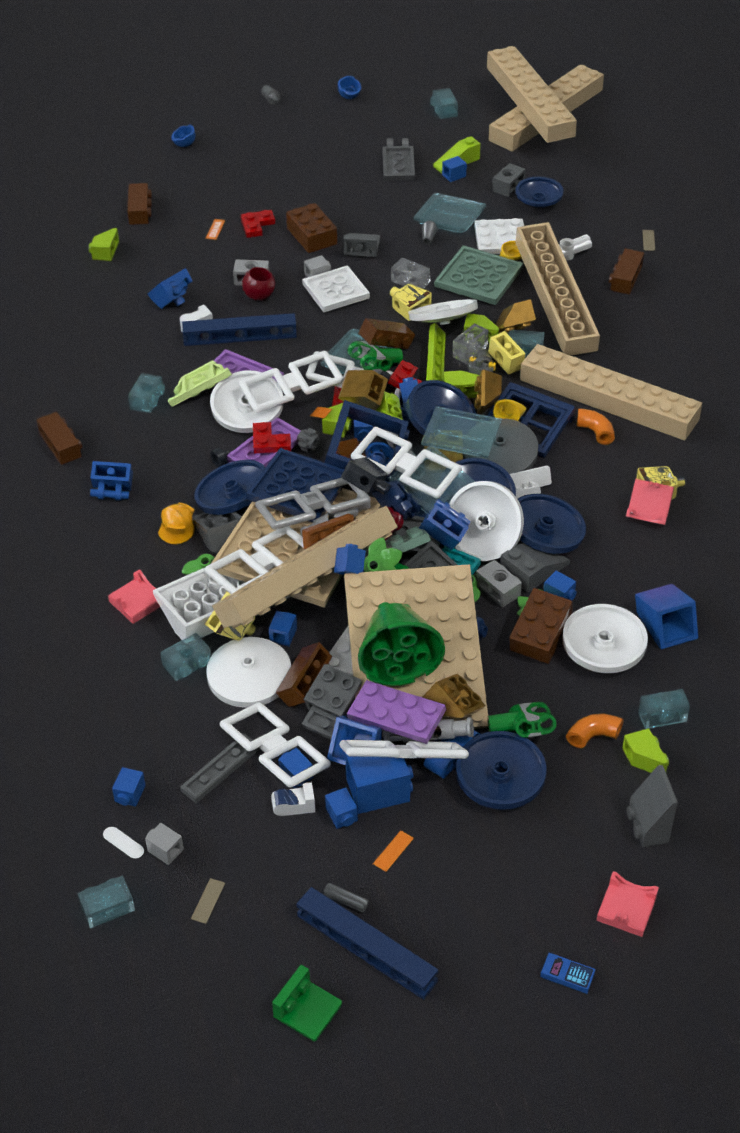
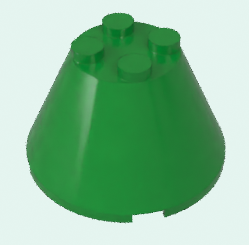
(399, 646)

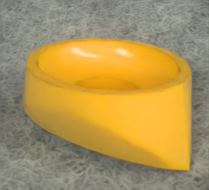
(510, 251)
(508, 409)

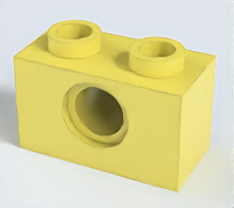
(506, 352)

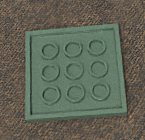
(478, 275)
(406, 542)

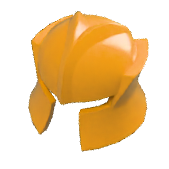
(177, 523)

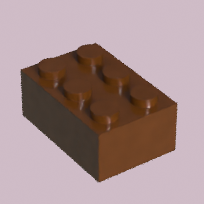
(311, 227)
(540, 625)

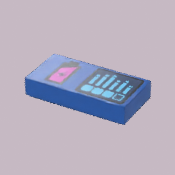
(568, 973)

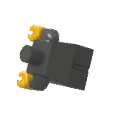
(476, 365)

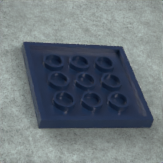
(294, 472)

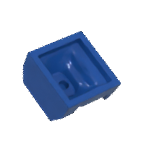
(171, 289)
(350, 730)

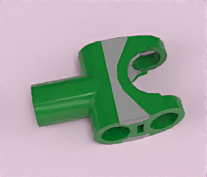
(377, 358)
(523, 720)

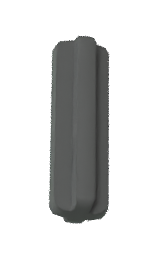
(346, 897)

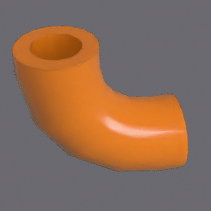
(597, 423)
(593, 726)

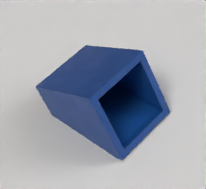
(668, 615)
(378, 781)

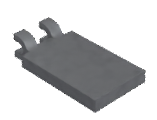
(398, 161)

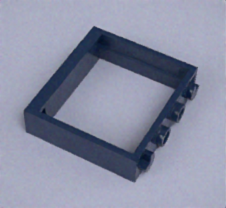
(369, 417)

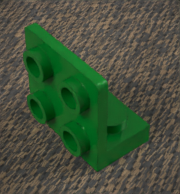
(305, 1005)

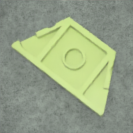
(198, 380)

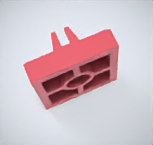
(650, 502)
(135, 598)
(627, 905)

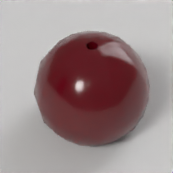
(258, 283)

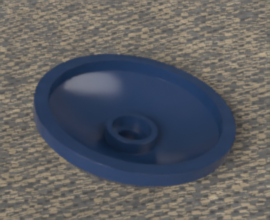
(539, 191)

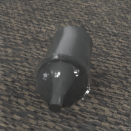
(270, 94)

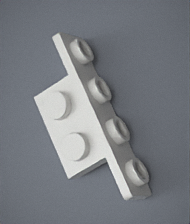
(531, 480)

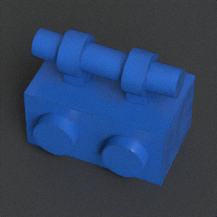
(111, 476)
(445, 524)

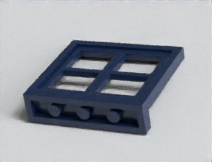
(543, 403)

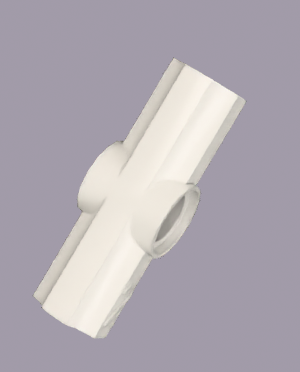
(570, 247)

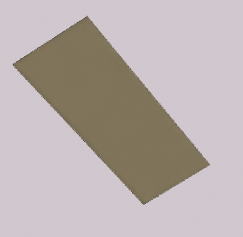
(648, 240)
(208, 901)

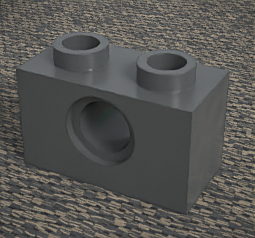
(507, 179)

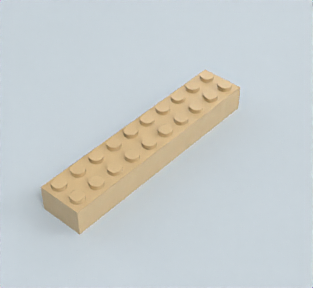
(571, 89)
(531, 94)
(557, 289)
(611, 391)
(301, 569)

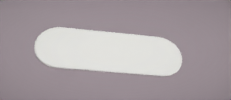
(123, 842)

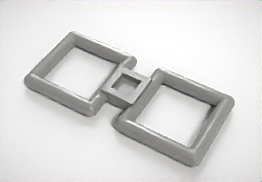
(309, 502)

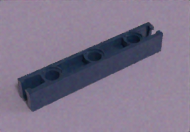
(239, 329)
(367, 943)

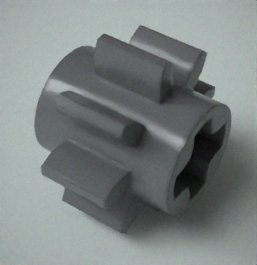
(308, 439)

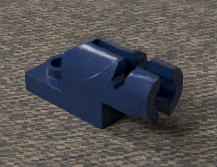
(398, 499)

